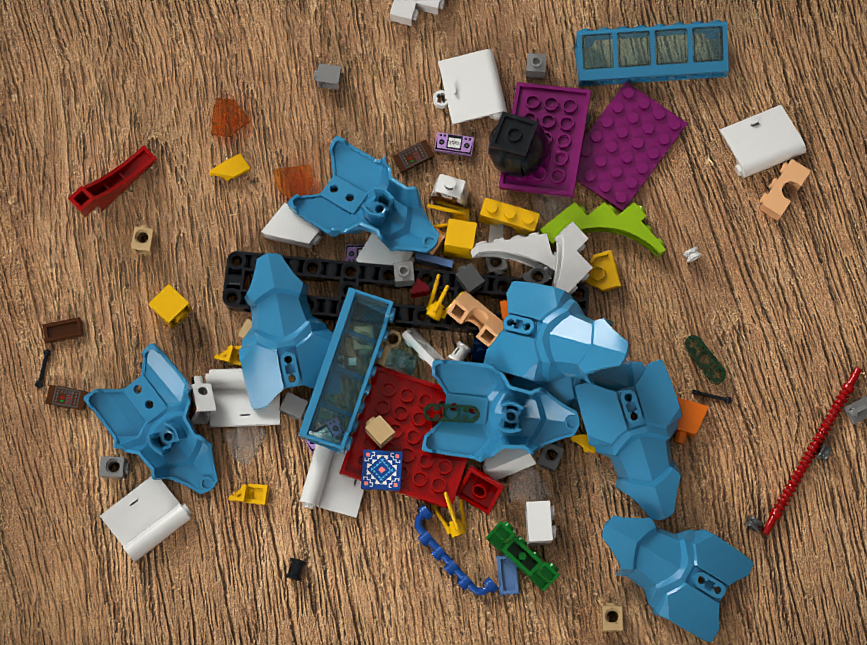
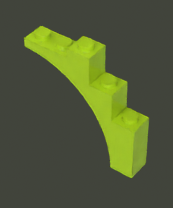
(604, 219)

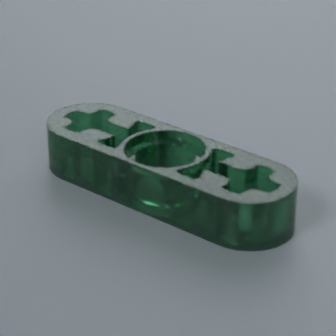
(709, 374)
(436, 417)

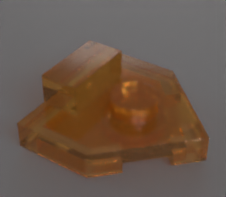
(227, 118)
(293, 180)

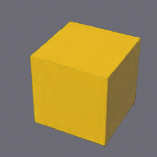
(460, 238)
(170, 306)

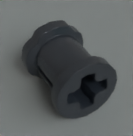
(295, 569)

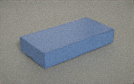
(434, 261)
(507, 576)

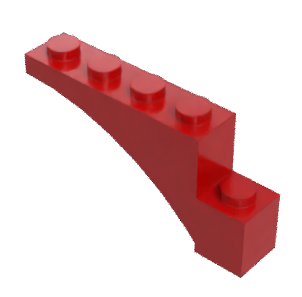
(113, 184)

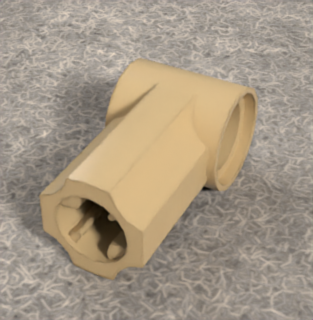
(387, 346)

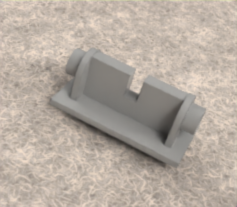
(857, 411)

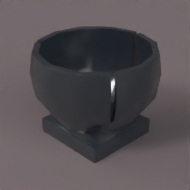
(517, 144)

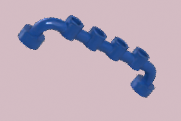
(451, 567)

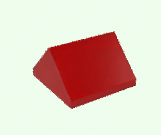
(480, 490)

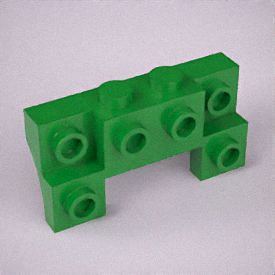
(521, 556)

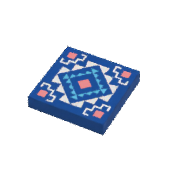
(381, 470)

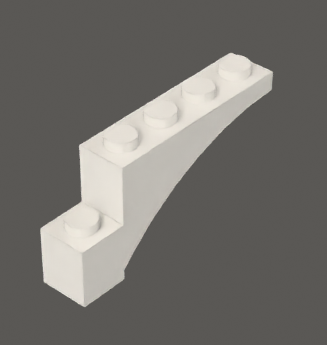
(407, 10)
(526, 250)
(570, 264)

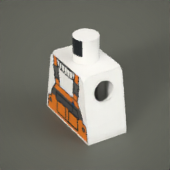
(450, 190)
(202, 401)

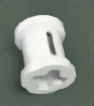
(460, 352)

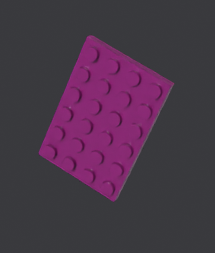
(563, 117)
(626, 146)

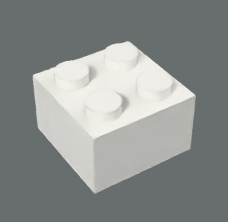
(539, 523)

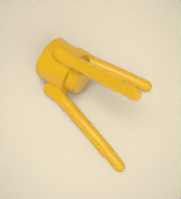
(459, 213)
(435, 309)
(456, 526)

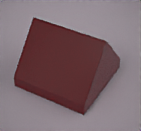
(419, 289)

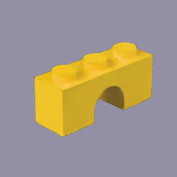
(520, 219)

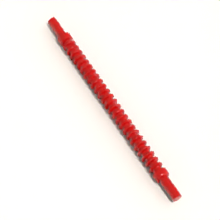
(776, 513)

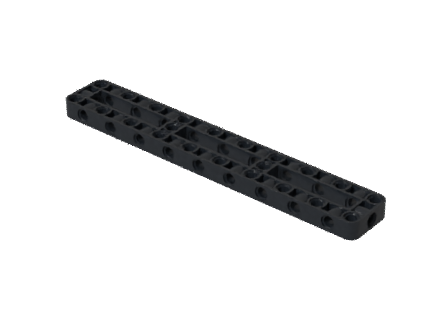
(371, 274)

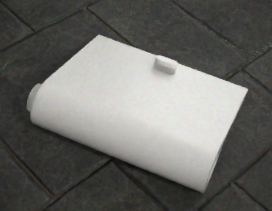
(476, 84)
(763, 141)
(233, 401)
(328, 488)
(145, 517)

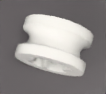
(435, 100)
(692, 254)

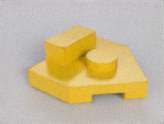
(604, 272)

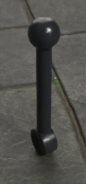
(39, 384)
(728, 400)

